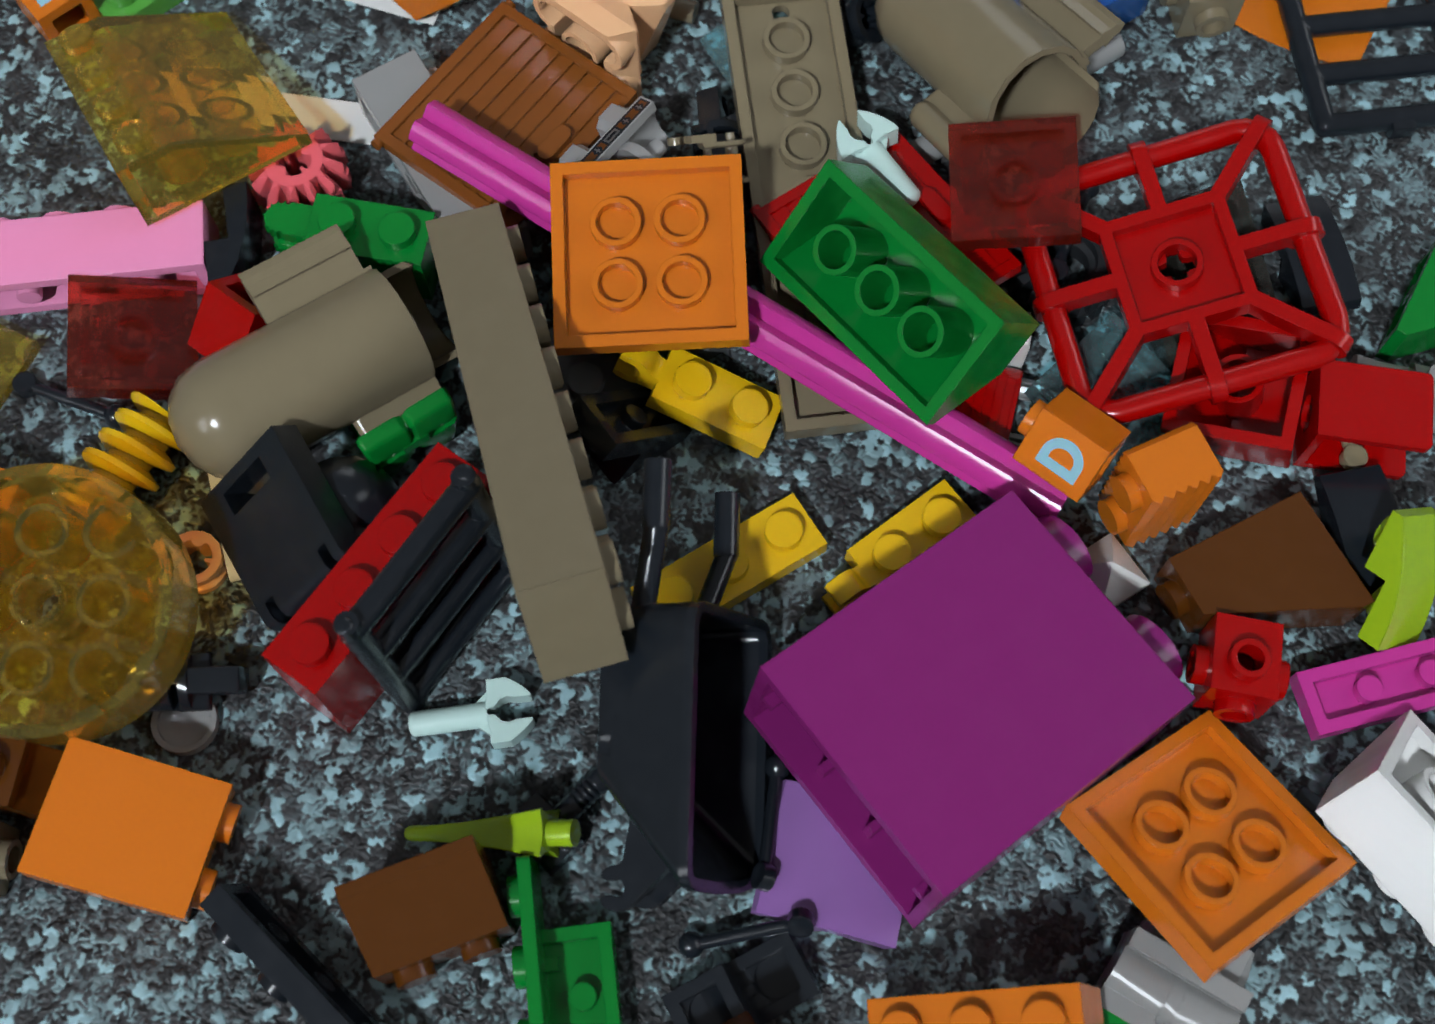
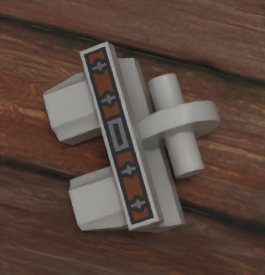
(624, 135)

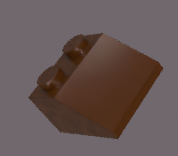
(427, 913)

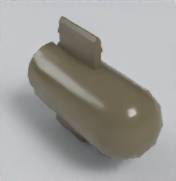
(998, 59)
(332, 355)

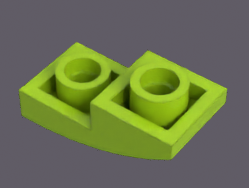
(1407, 565)

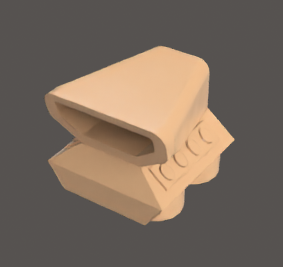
(609, 31)

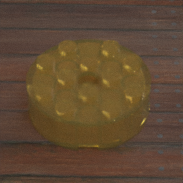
(120, 611)

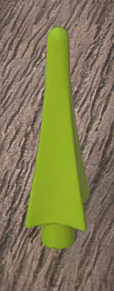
(525, 832)

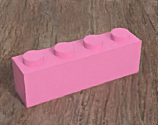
(108, 242)

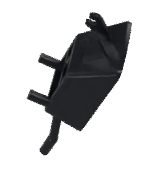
(676, 726)

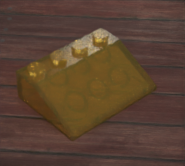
(175, 104)

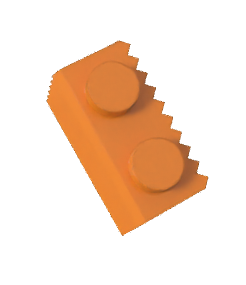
(1159, 485)

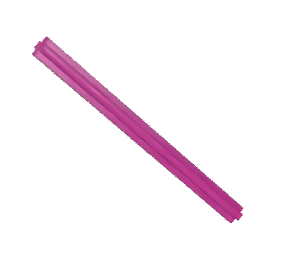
(774, 331)

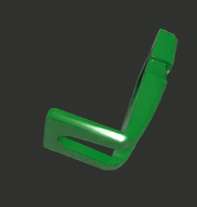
(419, 426)

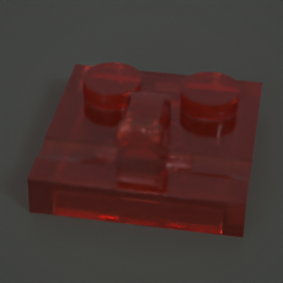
(1014, 183)
(128, 335)

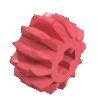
(303, 174)

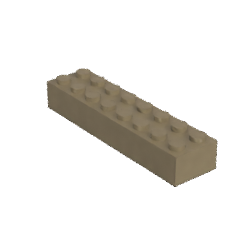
(529, 463)

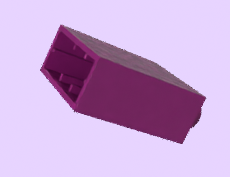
(966, 702)

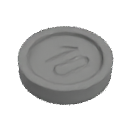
(185, 731)

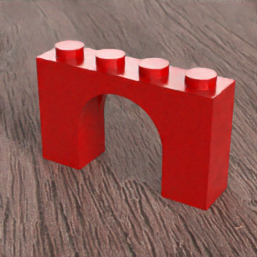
(308, 648)

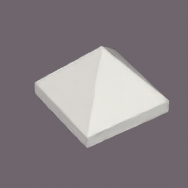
(1115, 570)

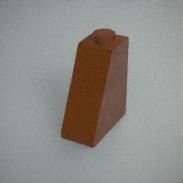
(1267, 569)

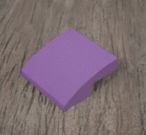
(824, 876)

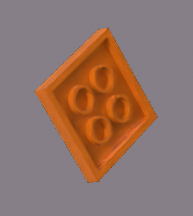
(648, 255)
(1207, 844)

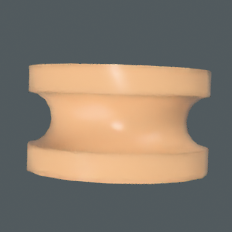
(207, 545)

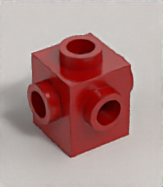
(1238, 667)

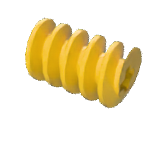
(137, 448)

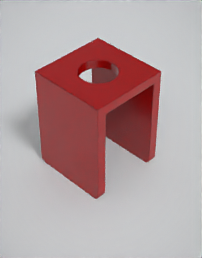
(1366, 406)

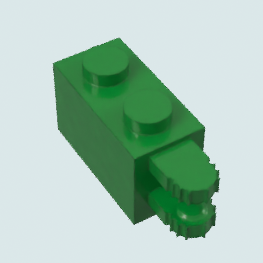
(376, 231)

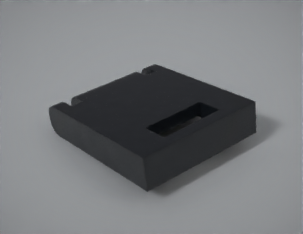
(282, 530)

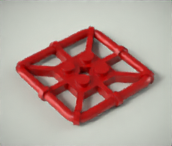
(1214, 291)

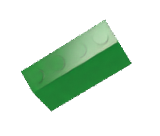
(896, 290)

